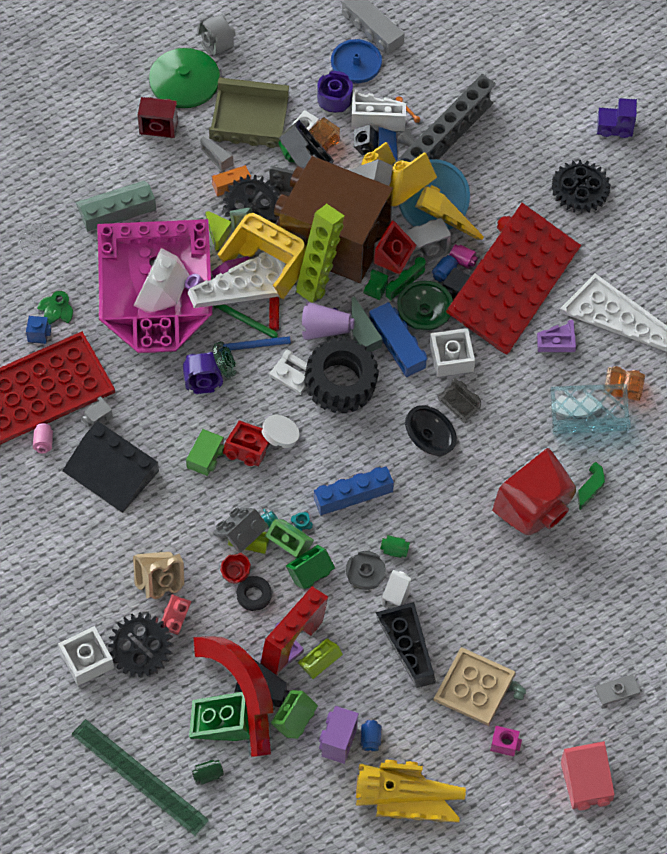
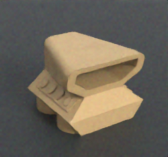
(158, 573)

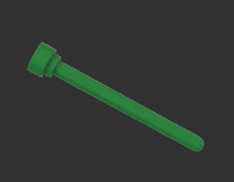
(247, 320)

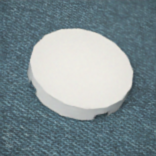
(280, 431)

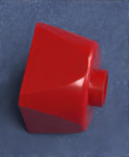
(535, 495)

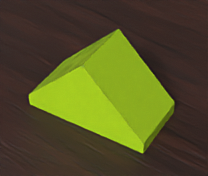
(218, 228)

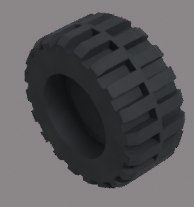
(345, 354)

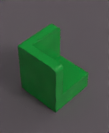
(377, 285)

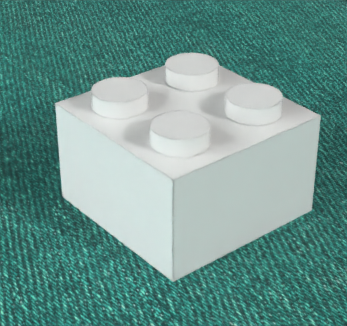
(452, 352)
(86, 655)

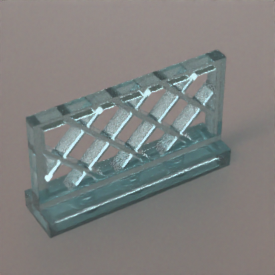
(590, 425)

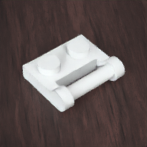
(287, 375)

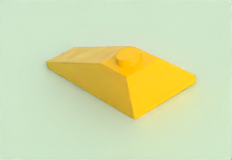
(439, 206)

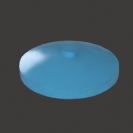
(452, 185)

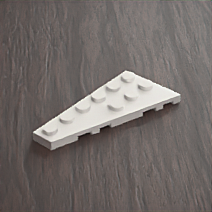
(241, 283)
(610, 309)

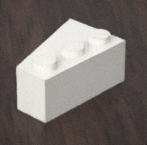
(377, 112)

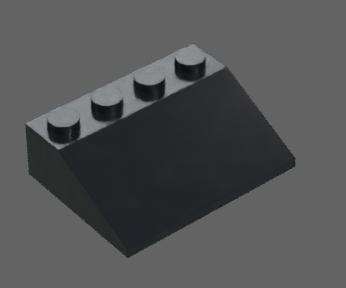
(111, 466)

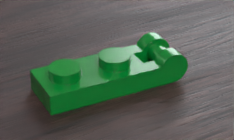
(405, 278)

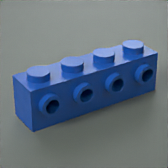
(398, 340)
(353, 490)

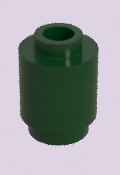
(207, 772)

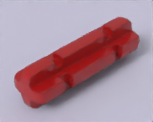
(274, 313)

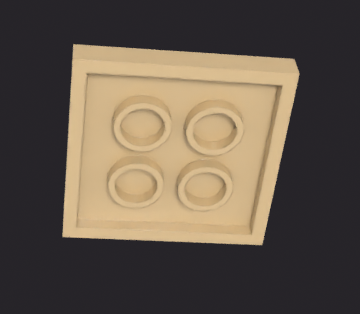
(474, 686)

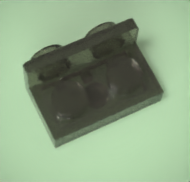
(460, 400)

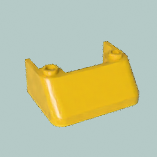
(406, 177)
(258, 233)

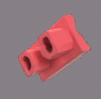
(175, 613)

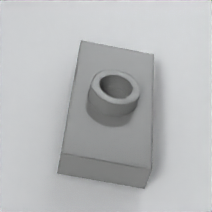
(617, 690)

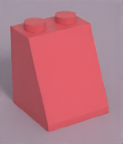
(587, 775)

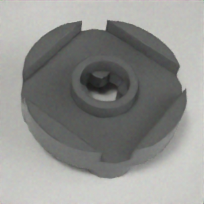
(369, 580)

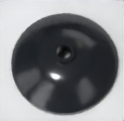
(430, 430)

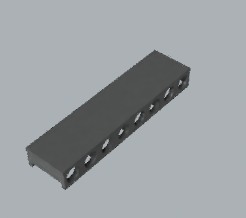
(453, 122)

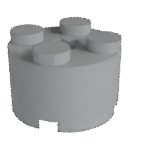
(216, 35)

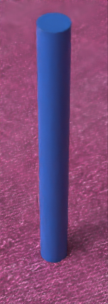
(258, 343)

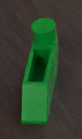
(592, 485)

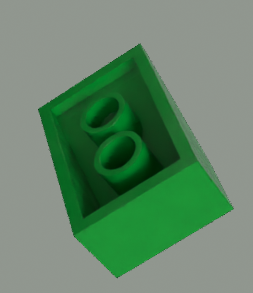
(220, 718)

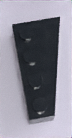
(407, 639)

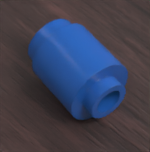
(444, 268)
(371, 735)

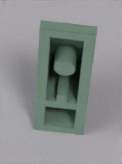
(364, 330)

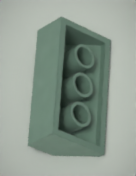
(117, 205)

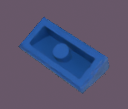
(390, 137)

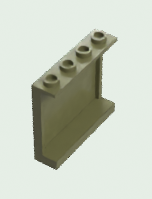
(249, 112)

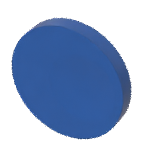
(357, 59)

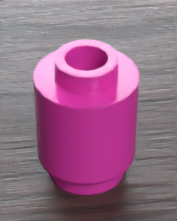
(464, 256)

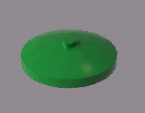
(184, 77)

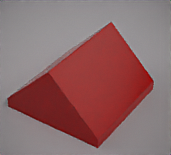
(394, 249)

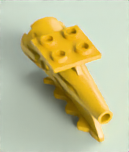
(410, 795)

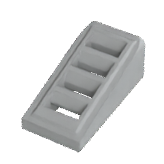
(218, 155)

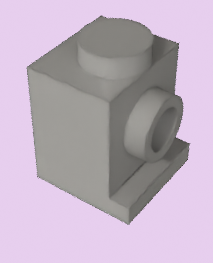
(98, 411)

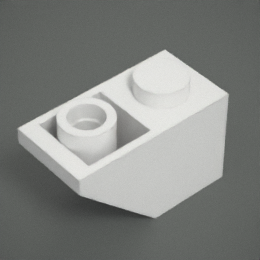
(396, 590)

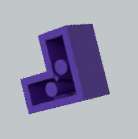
(618, 121)

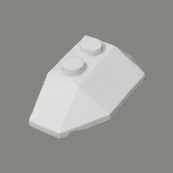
(162, 284)

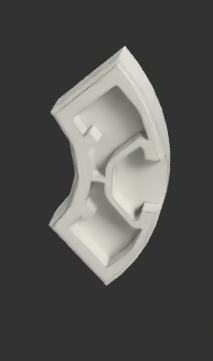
(571, 405)

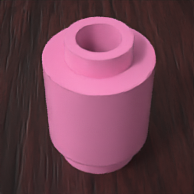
(42, 438)

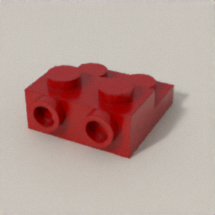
(246, 444)

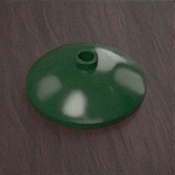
(424, 296)

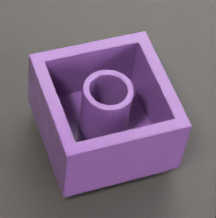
(339, 734)

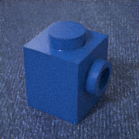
(38, 329)

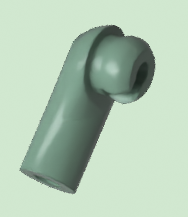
(518, 690)

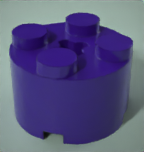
(334, 92)
(201, 373)

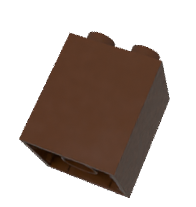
(361, 201)

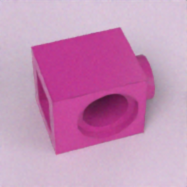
(504, 733)

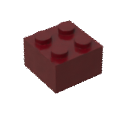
(157, 117)

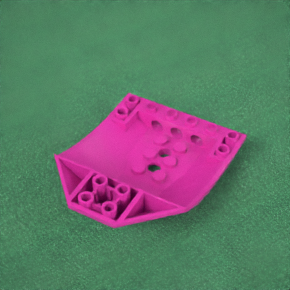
(123, 268)

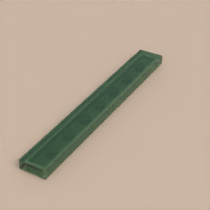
(140, 777)

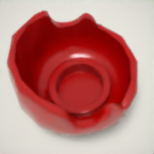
(233, 565)

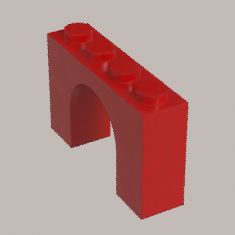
(304, 616)

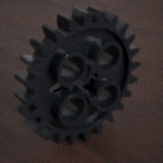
(580, 186)
(238, 195)
(153, 631)

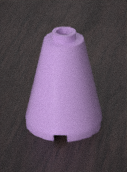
(325, 321)

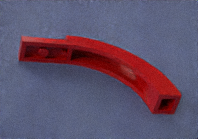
(251, 683)

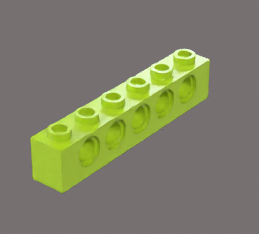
(320, 253)

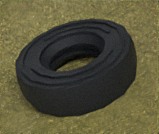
(258, 582)

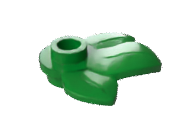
(54, 310)

